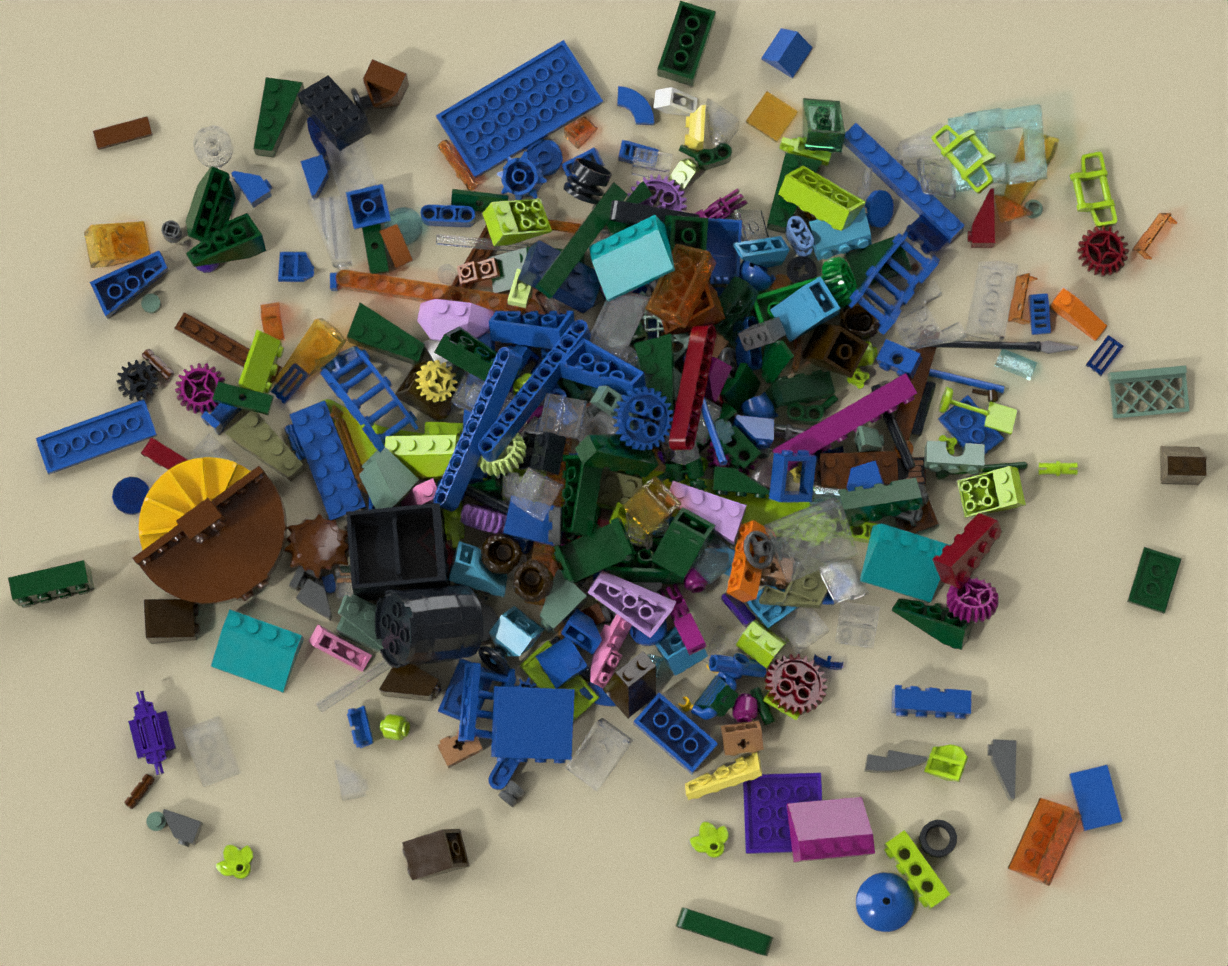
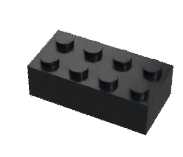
(334, 113)

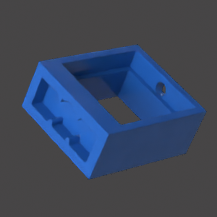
(779, 475)

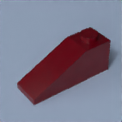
(983, 228)

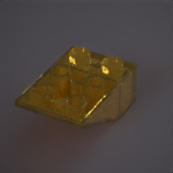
(116, 243)

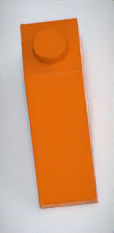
(1078, 314)

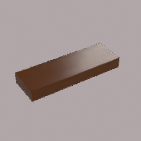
(122, 133)

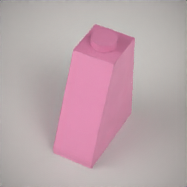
(421, 494)

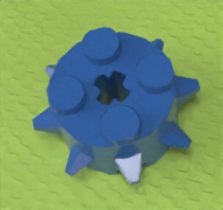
(512, 177)

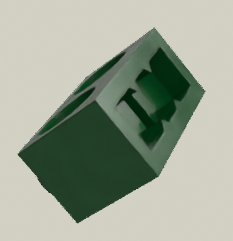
(743, 446)

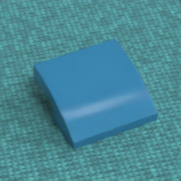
(769, 614)

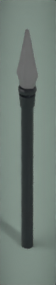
(1046, 346)

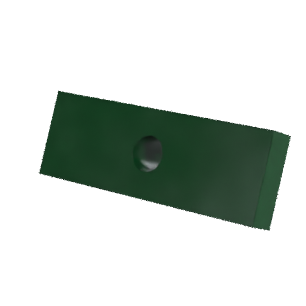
(477, 200)
(376, 257)
(232, 396)

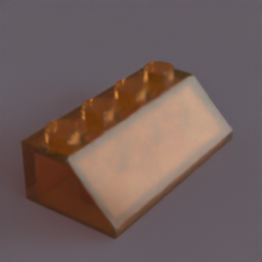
(681, 289)
(1044, 841)

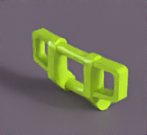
(981, 163)
(1102, 174)

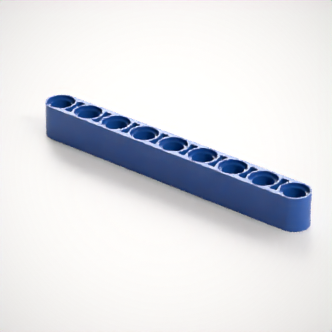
(530, 398)
(479, 422)

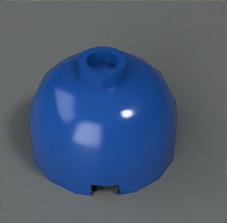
(756, 276)

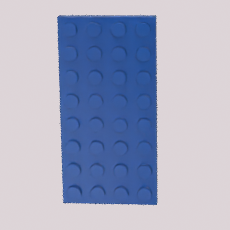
(519, 109)

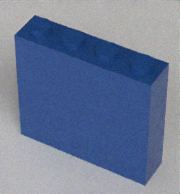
(532, 724)

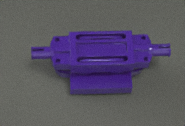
(151, 733)

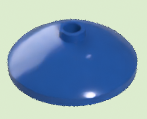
(873, 910)

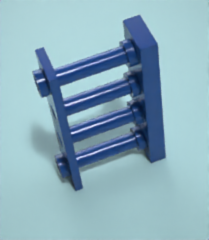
(470, 697)

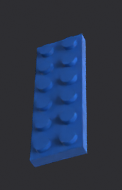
(96, 437)
(327, 460)

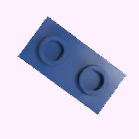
(362, 734)

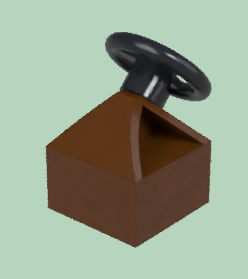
(383, 86)

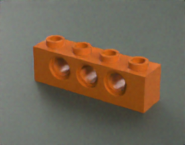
(744, 577)

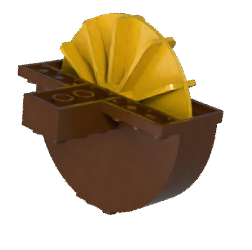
(211, 531)

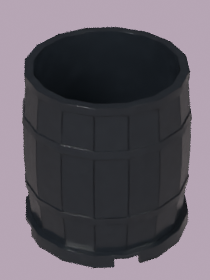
(428, 624)

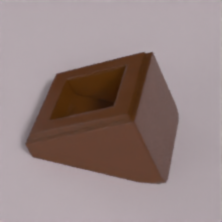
(595, 613)

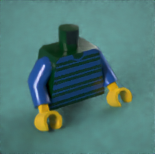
(715, 699)

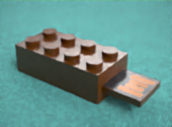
(835, 468)

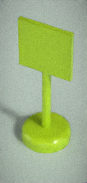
(997, 417)

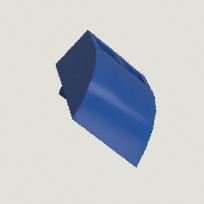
(720, 241)

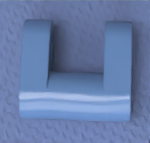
(795, 232)

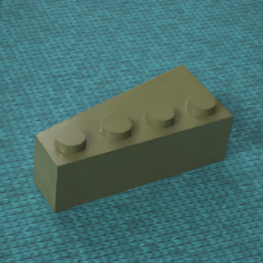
(262, 442)

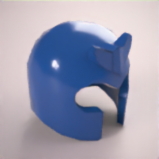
(759, 407)

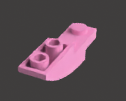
(606, 655)

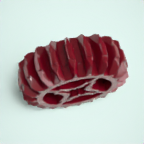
(1110, 253)

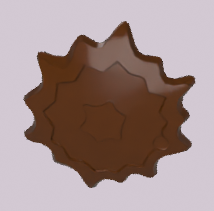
(317, 545)

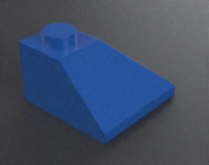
(562, 662)

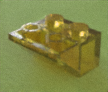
(652, 505)

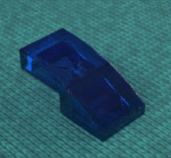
(315, 134)

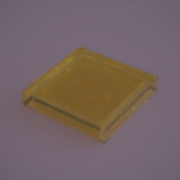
(771, 116)

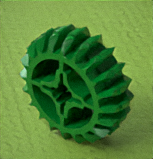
(839, 280)

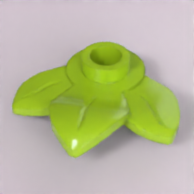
(708, 837)
(234, 859)

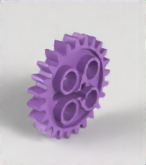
(668, 190)

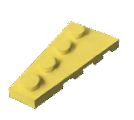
(724, 777)

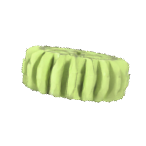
(507, 460)

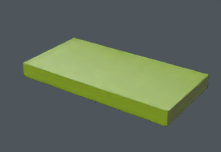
(537, 674)

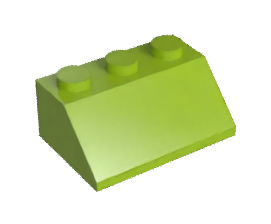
(261, 363)

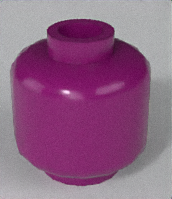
(694, 581)
(745, 708)

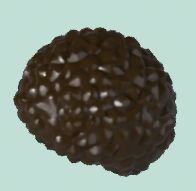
(859, 322)
(500, 553)
(533, 581)

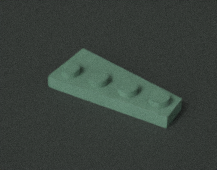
(360, 616)

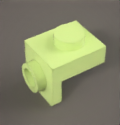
(684, 172)

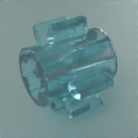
(724, 430)

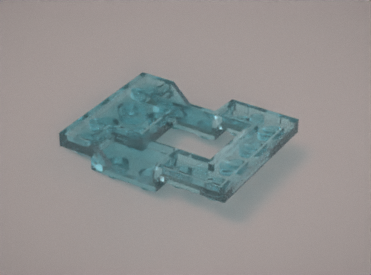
(997, 120)

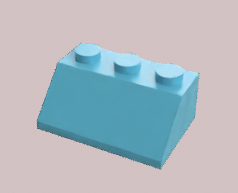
(832, 242)

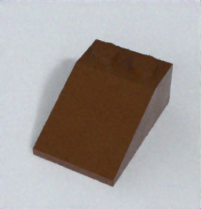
(707, 312)

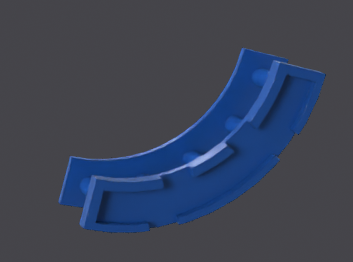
(901, 297)
(354, 405)

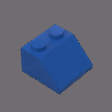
(368, 206)

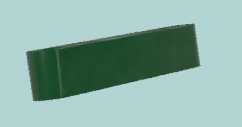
(724, 931)

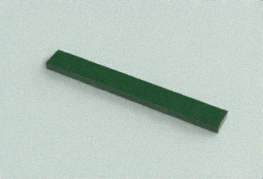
(579, 242)

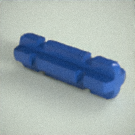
(294, 442)

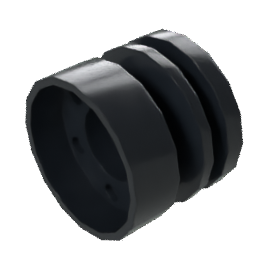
(587, 180)

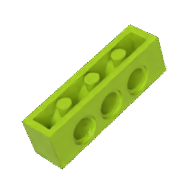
(927, 899)

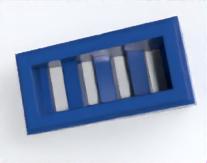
(632, 146)
(586, 155)
(1035, 298)

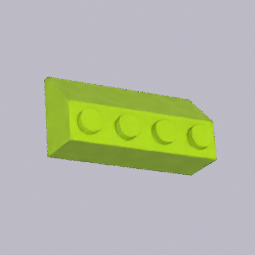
(821, 198)
(424, 454)

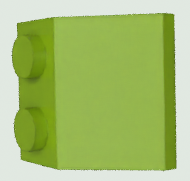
(760, 643)

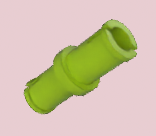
(1058, 468)

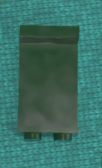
(595, 552)

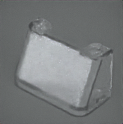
(618, 324)

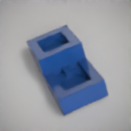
(341, 360)

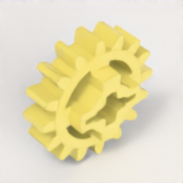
(441, 389)

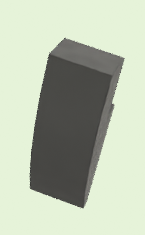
(893, 762)

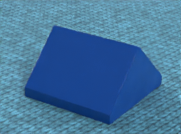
(787, 52)

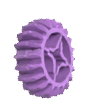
(483, 518)

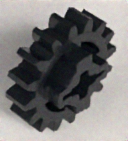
(139, 373)

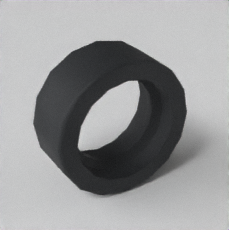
(923, 836)

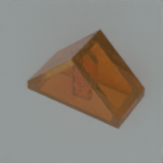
(579, 131)
(1009, 209)
(272, 320)

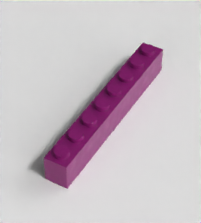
(848, 419)

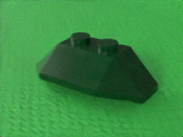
(210, 205)

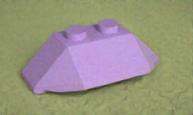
(444, 315)

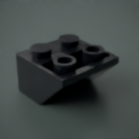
(543, 452)

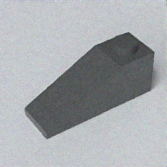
(1004, 763)

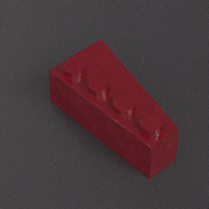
(967, 550)

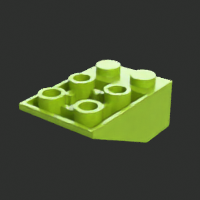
(516, 221)
(991, 492)

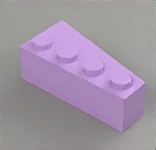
(719, 511)
(632, 602)

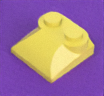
(696, 124)

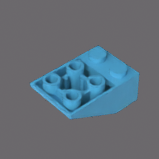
(806, 309)

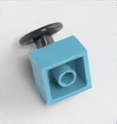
(512, 636)

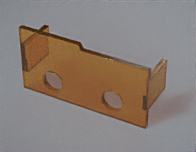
(1151, 233)
(1019, 298)

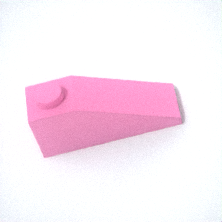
(339, 648)

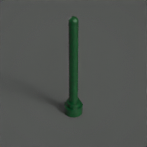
(987, 468)

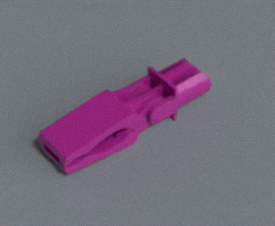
(728, 203)
(685, 625)

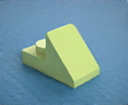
(519, 292)

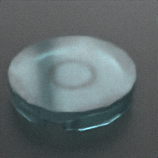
(408, 223)

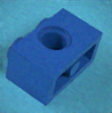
(891, 351)

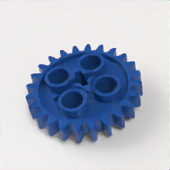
(638, 435)

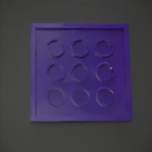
(766, 809)

